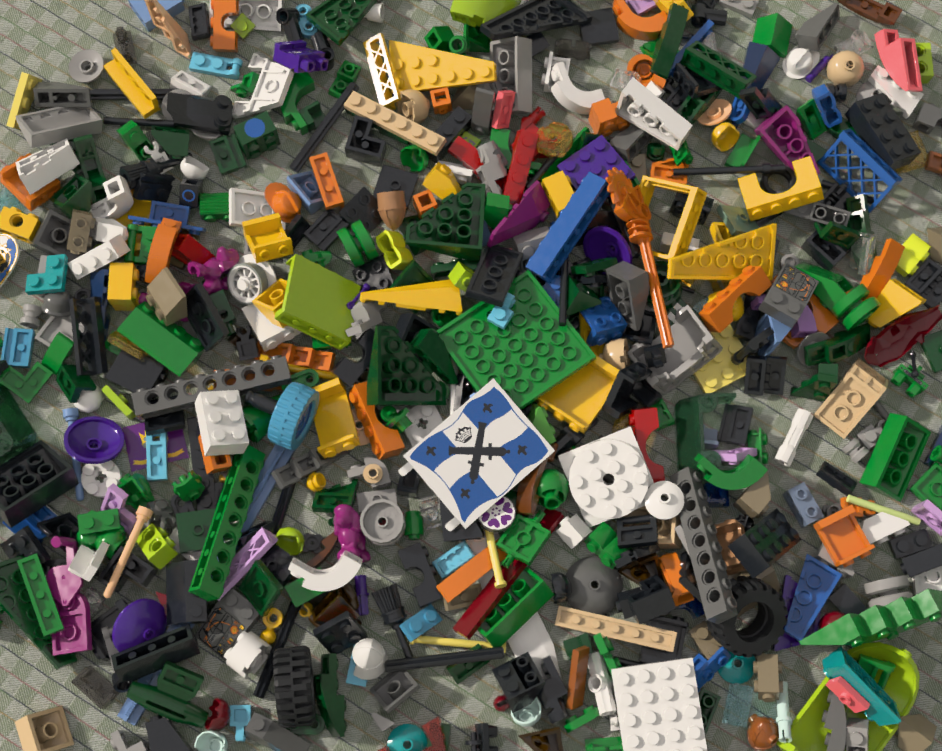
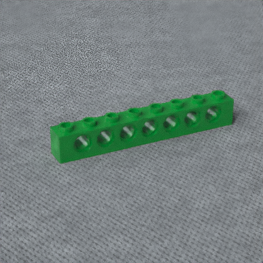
(243, 473)

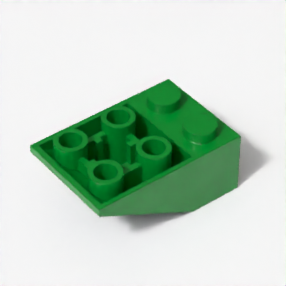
(831, 286)

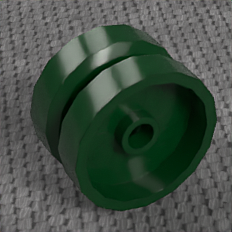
(670, 288)

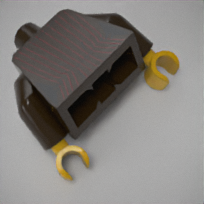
(332, 605)

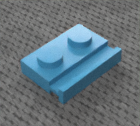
(18, 347)

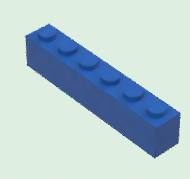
(568, 227)

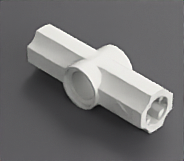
(601, 684)

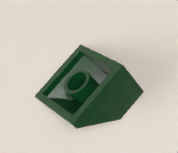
(173, 140)
(73, 195)

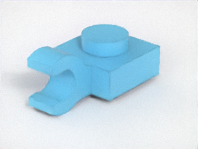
(502, 315)
(240, 718)

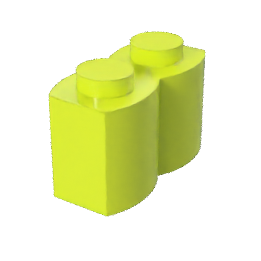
(394, 249)
(914, 251)

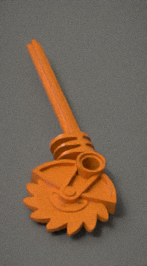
(633, 210)

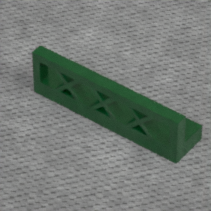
(715, 70)

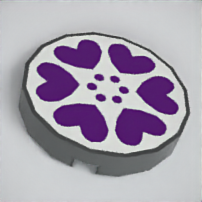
(499, 516)

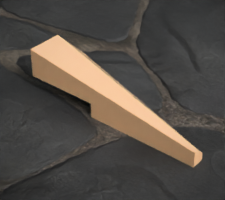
(170, 27)

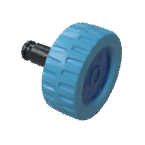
(290, 414)

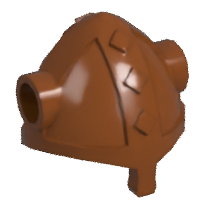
(762, 732)

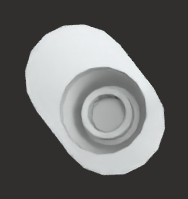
(800, 62)

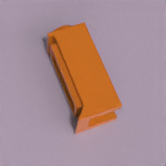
(670, 570)

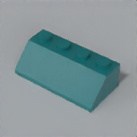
(882, 707)

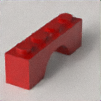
(522, 156)
(643, 423)

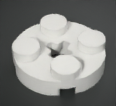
(91, 472)

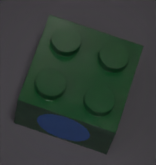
(257, 135)

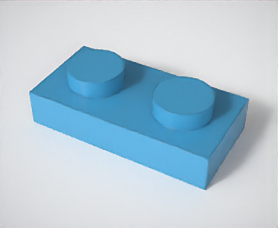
(420, 623)

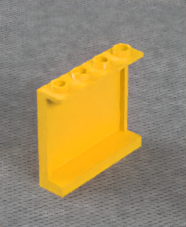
(581, 395)

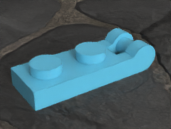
(215, 65)
(157, 457)

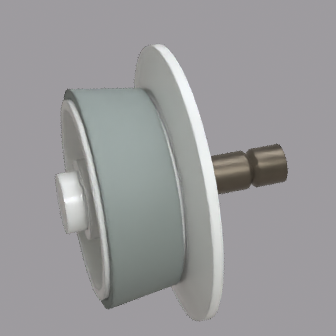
(249, 279)

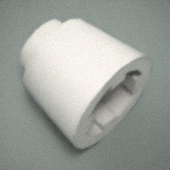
(376, 13)

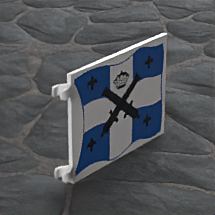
(478, 454)

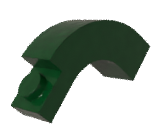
(91, 165)

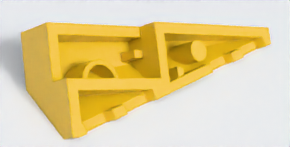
(422, 296)

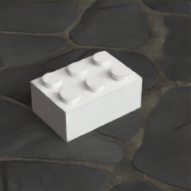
(221, 422)

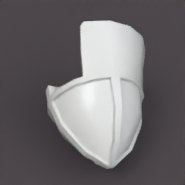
(369, 659)

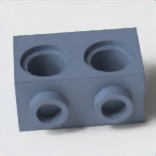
(802, 505)

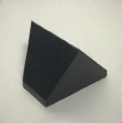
(646, 331)
(61, 526)

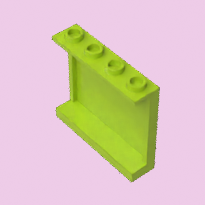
(318, 302)

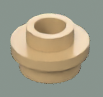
(377, 477)

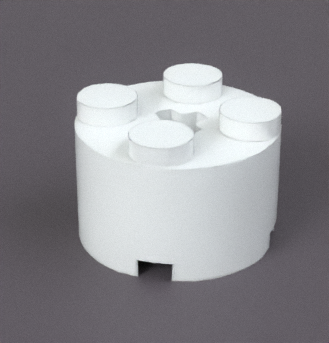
(247, 654)

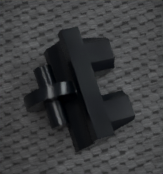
(481, 736)

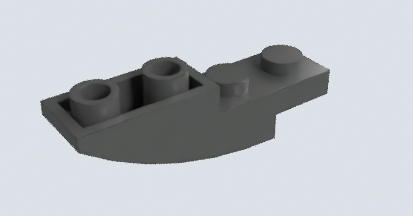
(821, 213)
(835, 720)

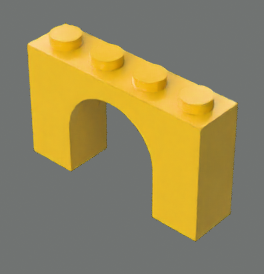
(763, 204)

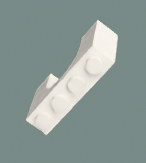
(266, 332)

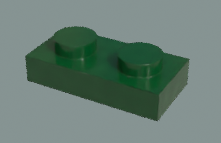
(462, 671)

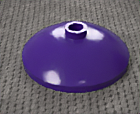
(606, 243)
(94, 440)
(139, 623)

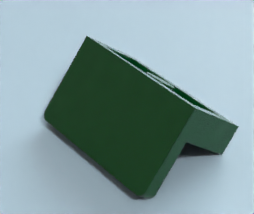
(837, 233)
(73, 384)

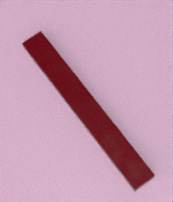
(490, 596)

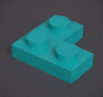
(52, 280)

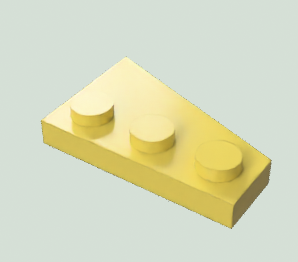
(23, 98)

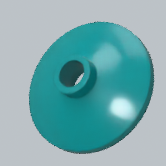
(737, 674)
(404, 733)

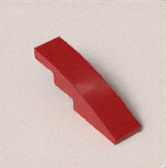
(469, 156)

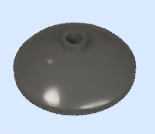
(583, 596)

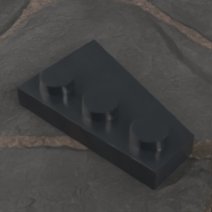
(688, 577)

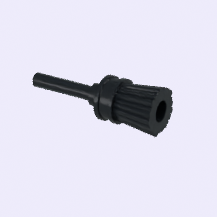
(132, 172)
(393, 613)

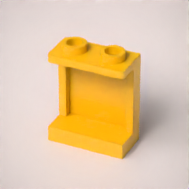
(267, 238)

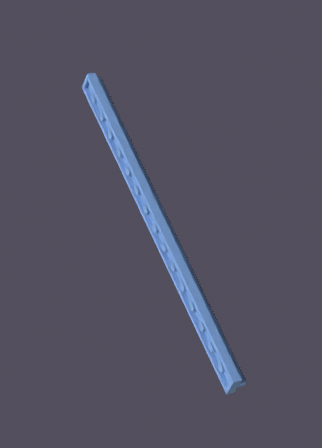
(279, 457)

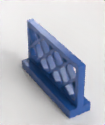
(867, 156)

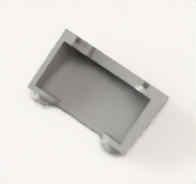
(691, 351)

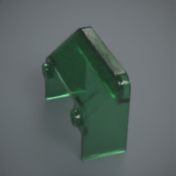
(16, 428)
(690, 429)

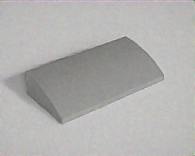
(58, 124)

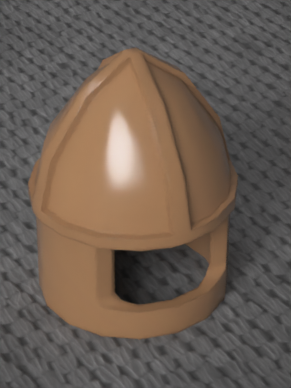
(392, 208)

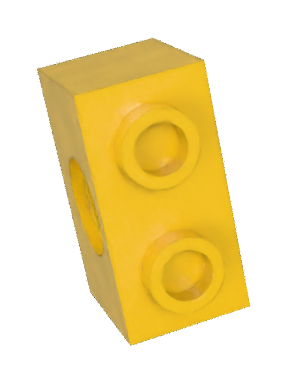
(11, 216)

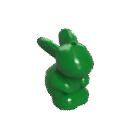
(114, 538)

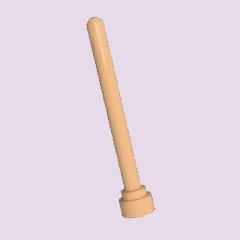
(143, 515)

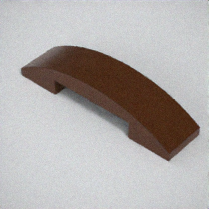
(874, 10)
(526, 495)
(329, 544)

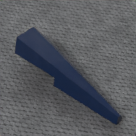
(761, 62)
(99, 288)

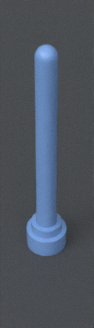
(70, 416)

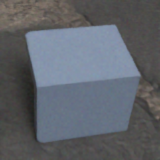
(710, 438)

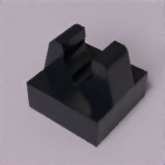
(655, 356)

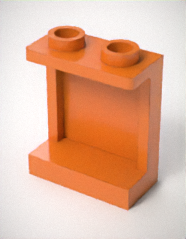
(11, 180)
(843, 537)

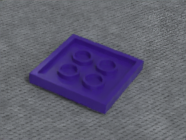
(594, 158)

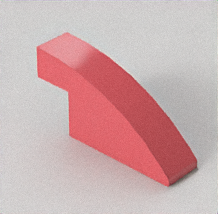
(899, 59)

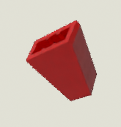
(188, 249)

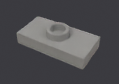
(367, 497)

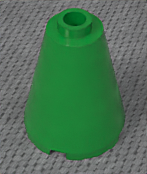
(257, 421)

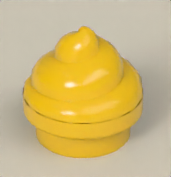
(316, 481)

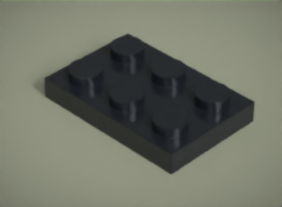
(205, 317)

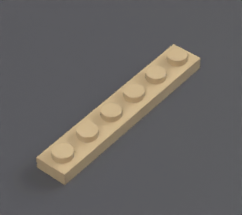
(395, 123)
(616, 629)

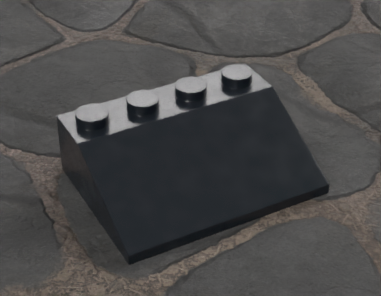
(32, 482)

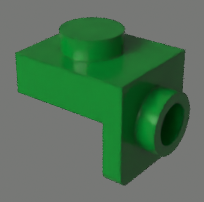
(247, 87)

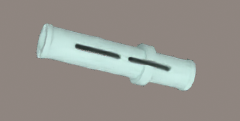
(784, 720)

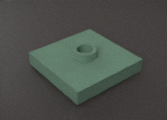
(736, 219)

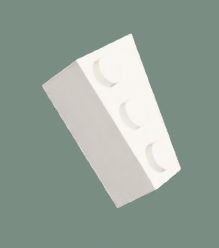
(46, 165)

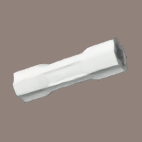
(798, 426)

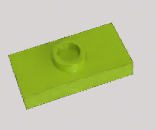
(120, 401)

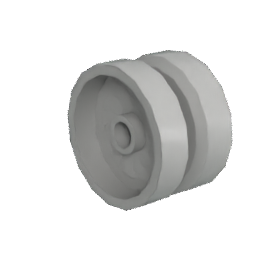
(382, 534)
(887, 590)

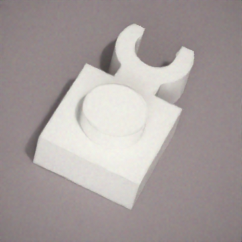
(161, 157)

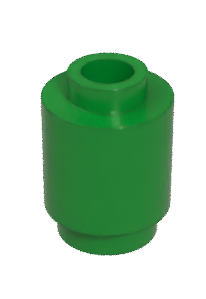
(454, 45)
(414, 525)

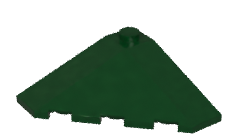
(454, 226)
(398, 375)

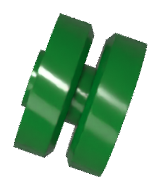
(358, 243)
(856, 307)

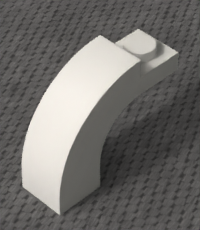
(570, 96)
(118, 199)
(329, 578)

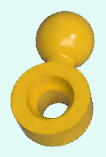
(268, 634)

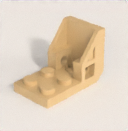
(852, 398)

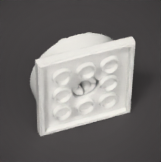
(613, 455)

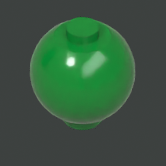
(552, 489)

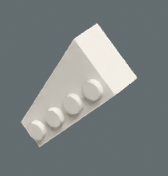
(652, 114)

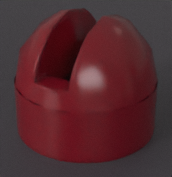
(498, 699)

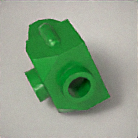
(318, 257)
(190, 487)
(138, 490)

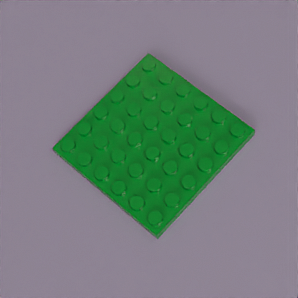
(524, 357)

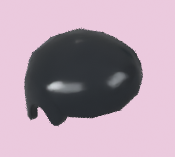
(561, 586)

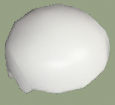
(193, 168)
(90, 400)

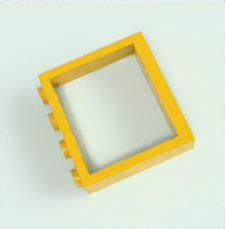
(689, 217)

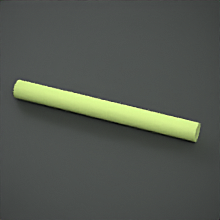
(879, 508)

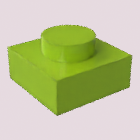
(243, 25)

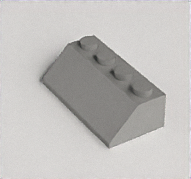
(514, 70)

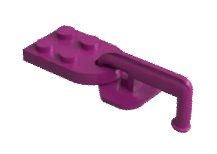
(70, 603)

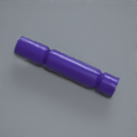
(819, 67)

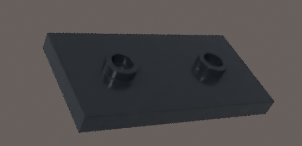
(494, 275)

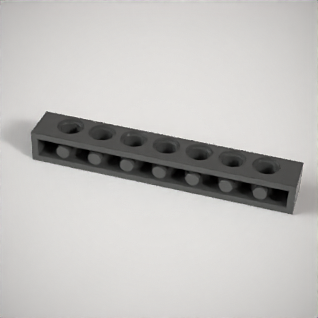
(143, 396)
(699, 528)

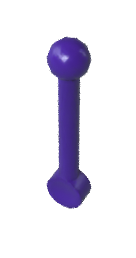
(351, 304)

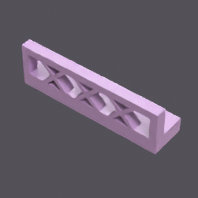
(245, 558)

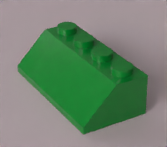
(166, 344)
(895, 456)
(515, 608)

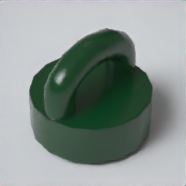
(655, 149)

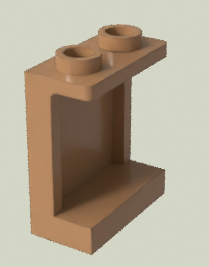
(726, 534)

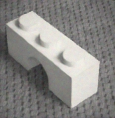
(98, 256)

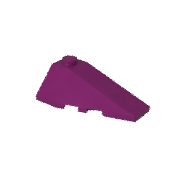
(785, 137)
(523, 216)

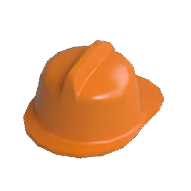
(642, 64)
(283, 201)

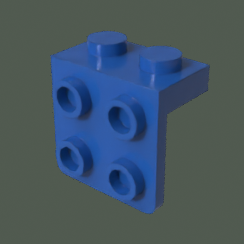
(604, 321)

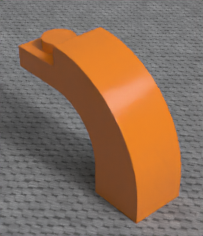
(636, 26)
(162, 247)

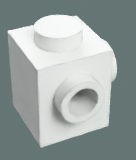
(573, 530)

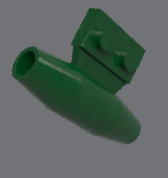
(171, 695)

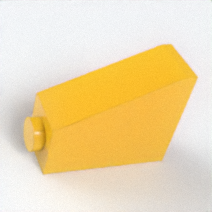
(895, 302)

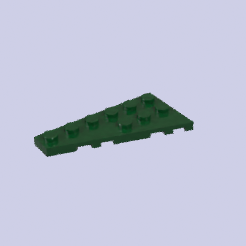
(339, 17)
(18, 605)

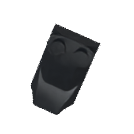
(200, 112)

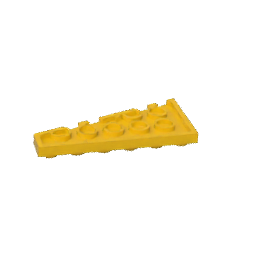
(435, 69)
(727, 257)

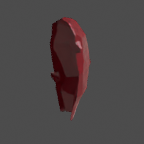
(901, 336)

